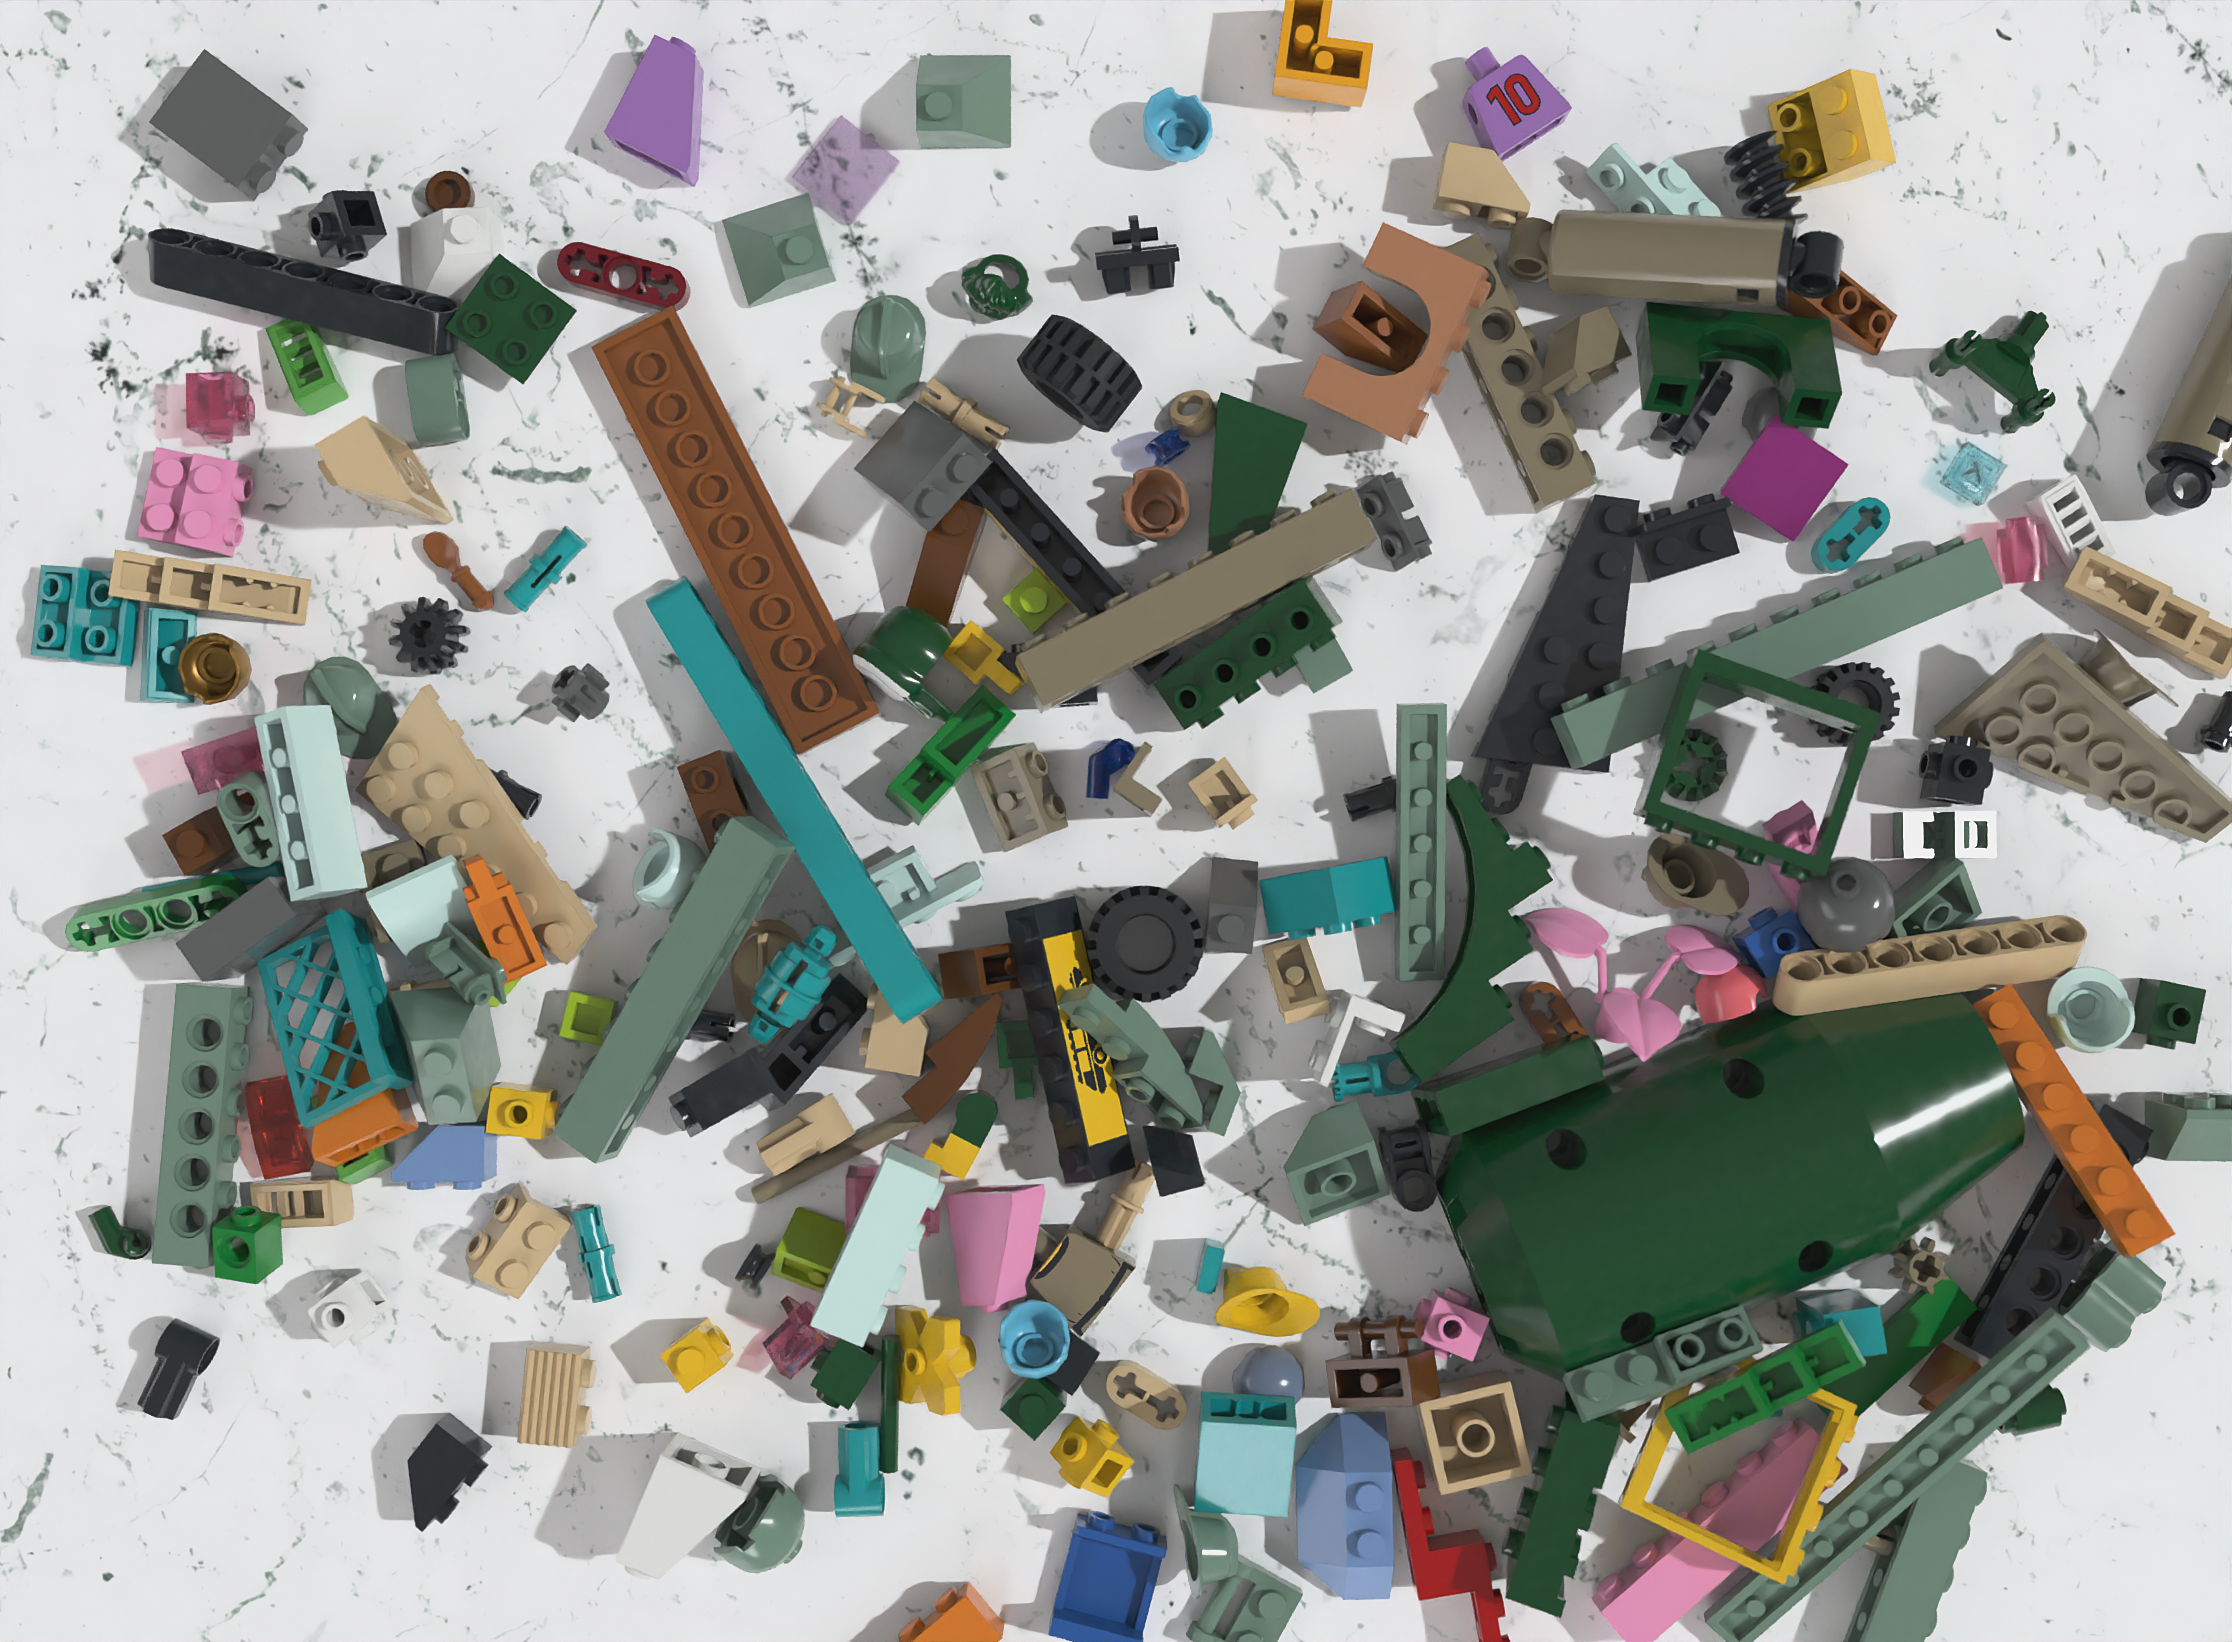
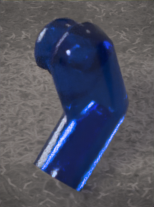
(1106, 762)

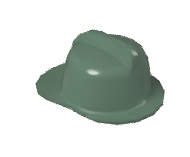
(888, 347)
(357, 704)
(1208, 1544)

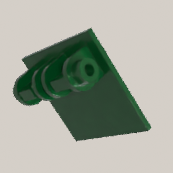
(511, 319)

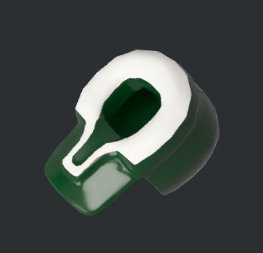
(901, 653)

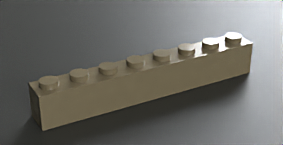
(1194, 600)

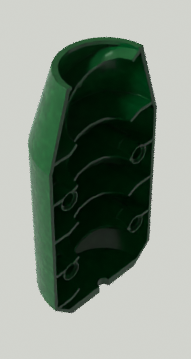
(1720, 1192)

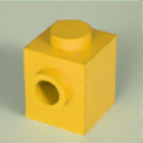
(522, 1110)
(697, 1354)

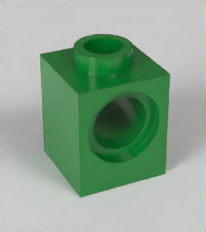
(247, 1245)

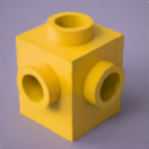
(1091, 1456)

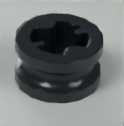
(755, 1266)

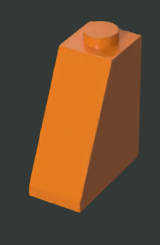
(364, 1125)

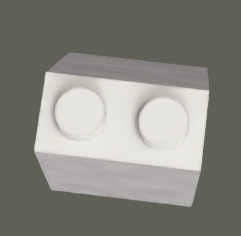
(683, 1503)

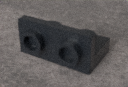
(1687, 538)

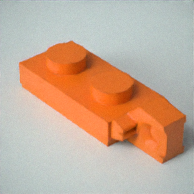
(501, 921)

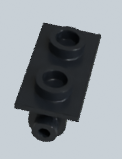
(1687, 430)

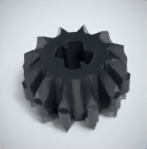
(421, 651)

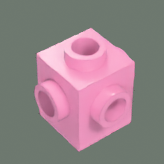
(1464, 1331)

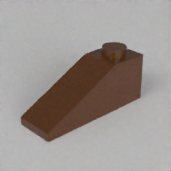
(947, 560)
(204, 842)

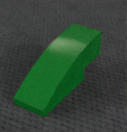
(949, 755)

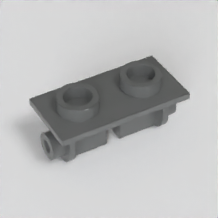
(1383, 503)

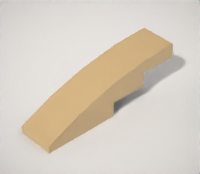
(209, 587)
(2151, 611)

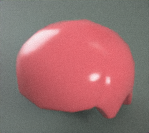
(1728, 994)

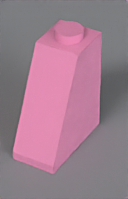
(994, 1241)

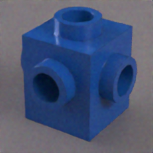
(1770, 939)

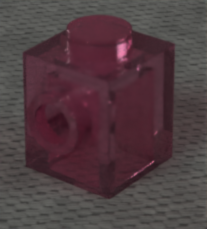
(218, 406)

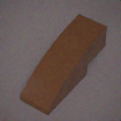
(954, 1059)

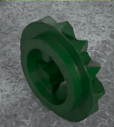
(1710, 776)

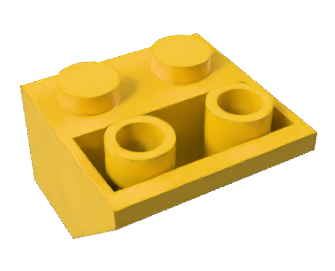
(1833, 131)

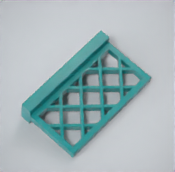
(370, 1010)

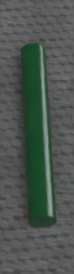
(889, 1403)

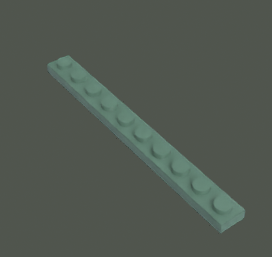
(1905, 1473)

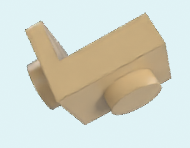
(1223, 794)

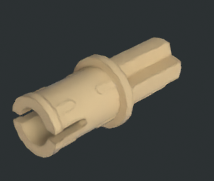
(1126, 1205)

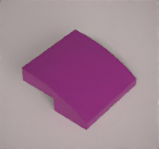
(1783, 478)

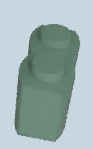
(2110, 1297)

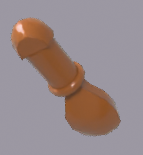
(445, 554)

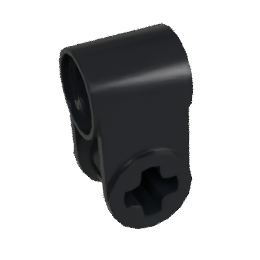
(1408, 1161)

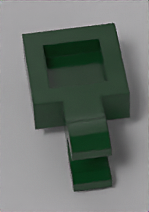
(1017, 1052)

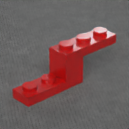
(1449, 1561)

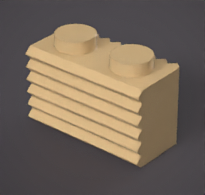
(555, 1394)

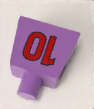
(1510, 103)

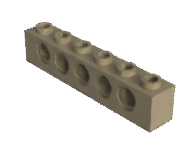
(1523, 440)

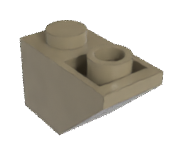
(1584, 353)

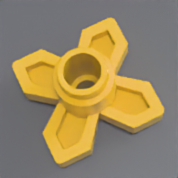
(932, 1359)

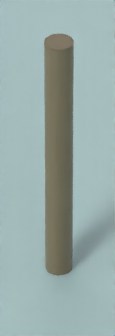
(835, 1156)

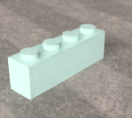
(310, 802)
(876, 1246)

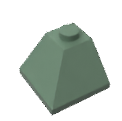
(964, 101)
(779, 250)
(1335, 1164)

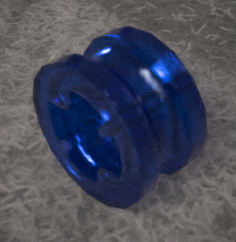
(1167, 446)

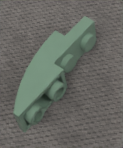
(1147, 1059)
(1663, 1365)

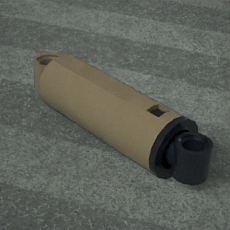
(1675, 257)
(2197, 428)

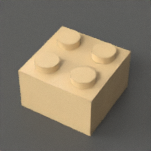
(1473, 1433)

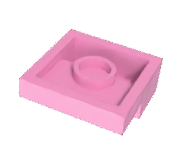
(196, 501)

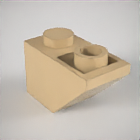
(1478, 185)
(890, 1043)

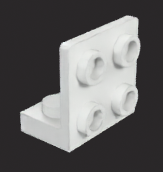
(1369, 1016)

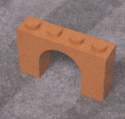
(1450, 291)

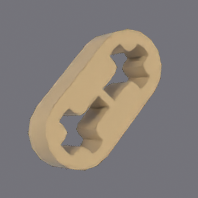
(1140, 1404)

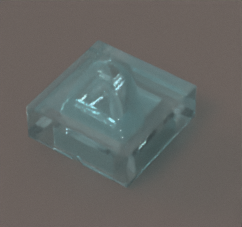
(1973, 473)

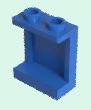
(1107, 1580)

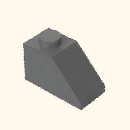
(1231, 905)

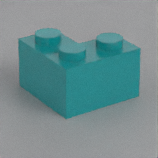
(1329, 898)

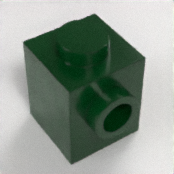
(2167, 1012)
(843, 1372)

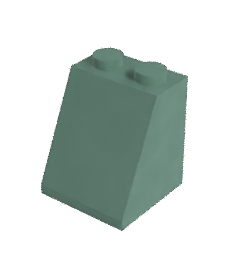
(448, 1052)

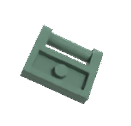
(1261, 1613)

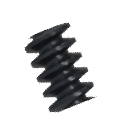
(1762, 179)

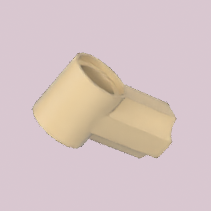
(813, 1130)

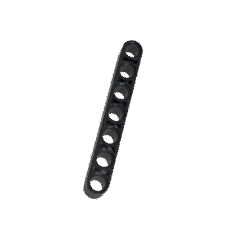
(301, 291)

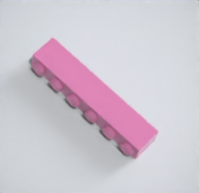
(1745, 1508)

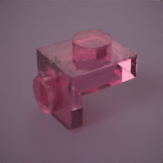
(795, 1340)

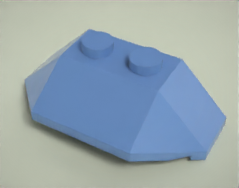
(1348, 1507)

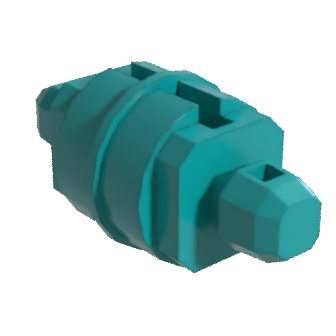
(781, 977)

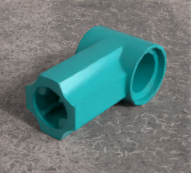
(859, 1485)

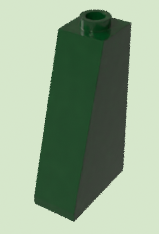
(1249, 468)
(1507, 1084)

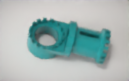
(1374, 1080)

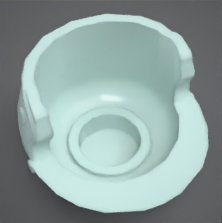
(666, 870)
(2090, 1010)

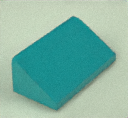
(164, 638)

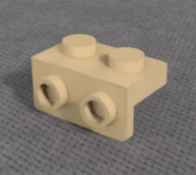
(515, 1242)

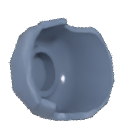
(1269, 1372)

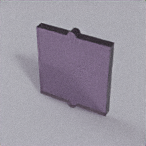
(846, 170)

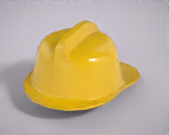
(1262, 1304)

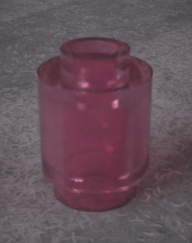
(2022, 550)

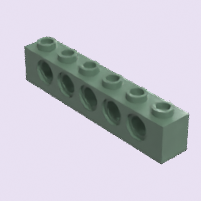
(176, 1235)

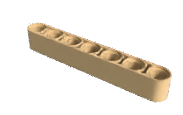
(1929, 965)

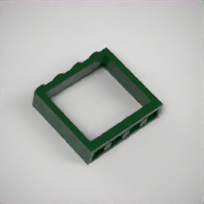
(1779, 693)

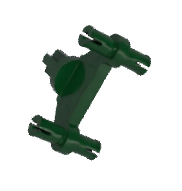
(2004, 366)

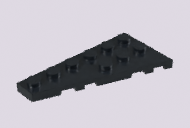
(1571, 642)

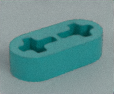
(1858, 542)

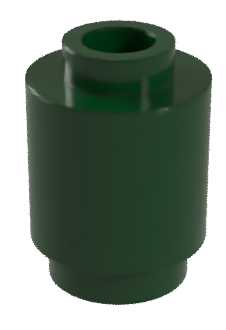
(2038, 1414)

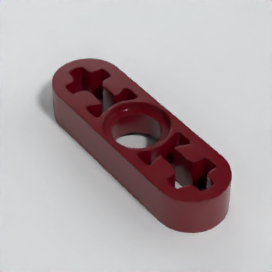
(589, 279)

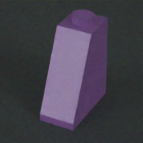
(663, 110)

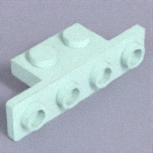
(1661, 191)
(913, 893)

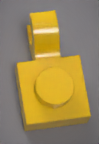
(979, 656)

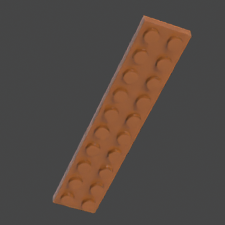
(736, 530)

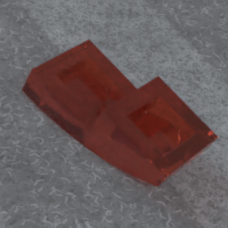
(276, 1128)

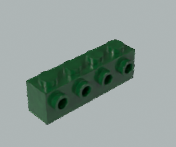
(1248, 653)

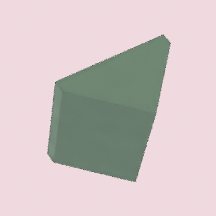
(1935, 900)

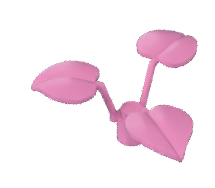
(1623, 1014)

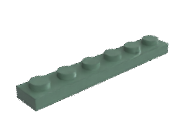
(1420, 841)

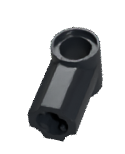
(182, 1357)

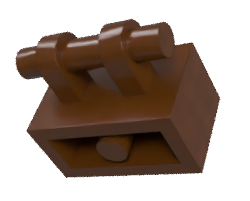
(1382, 1376)

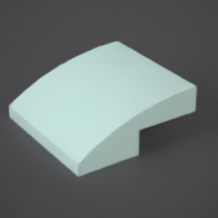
(421, 904)

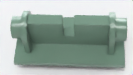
(467, 968)

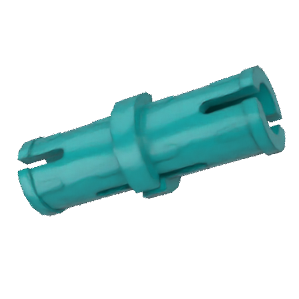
(530, 584)
(596, 1253)

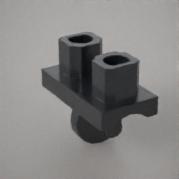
(1116, 263)

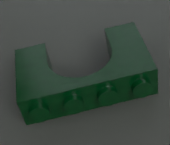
(1788, 349)

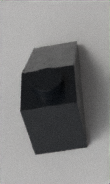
(803, 1047)
(722, 1093)

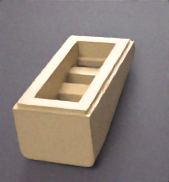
(330, 1199)

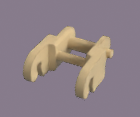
(856, 391)

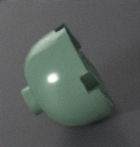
(763, 1529)

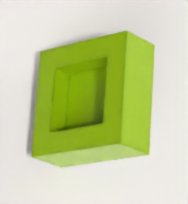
(1034, 601)
(587, 1017)

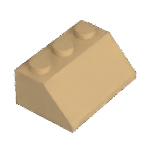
(380, 470)

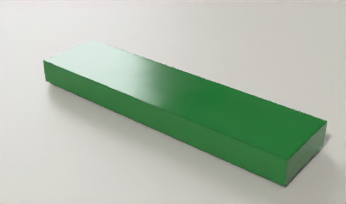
(1908, 1339)

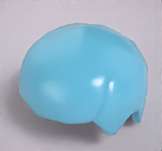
(1176, 126)
(1034, 1339)

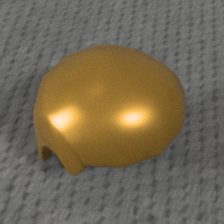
(214, 668)

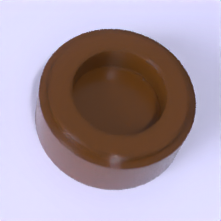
(449, 190)

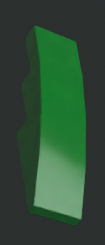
(1764, 1387)

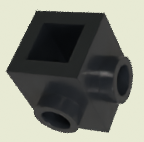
(347, 224)
(1955, 771)

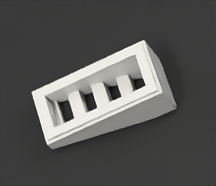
(2078, 503)

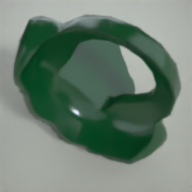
(990, 294)

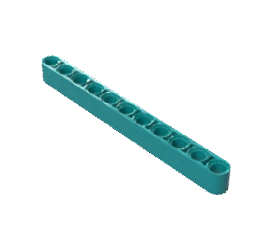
(794, 800)

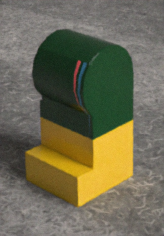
(974, 1118)

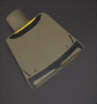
(1078, 1274)

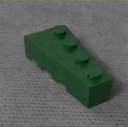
(1557, 1506)

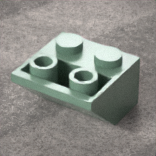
(2190, 1127)

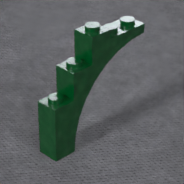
(1497, 879)

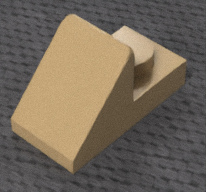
(1295, 980)

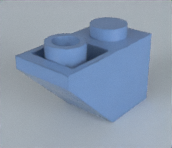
(451, 1154)

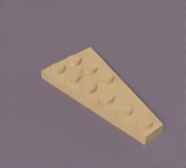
(457, 807)

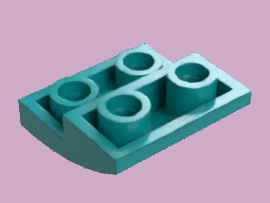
(80, 619)

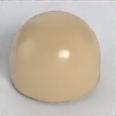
(1198, 423)

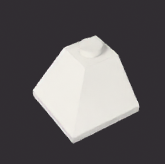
(455, 250)

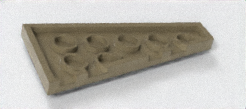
(2079, 735)

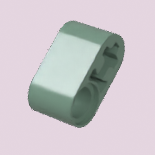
(437, 399)
(240, 816)

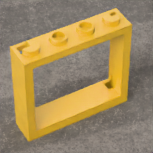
(1804, 1512)

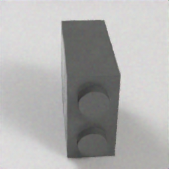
(229, 125)
(922, 465)
(248, 930)

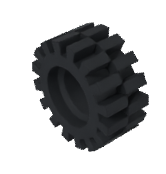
(1872, 684)

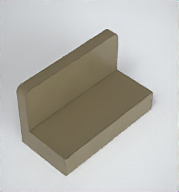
(1134, 791)

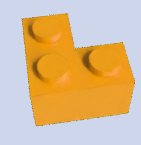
(1315, 65)

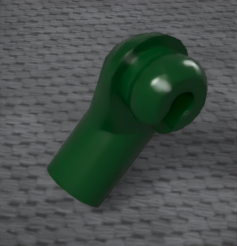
(117, 1239)

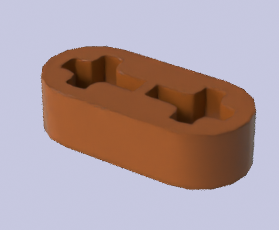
(1558, 1006)

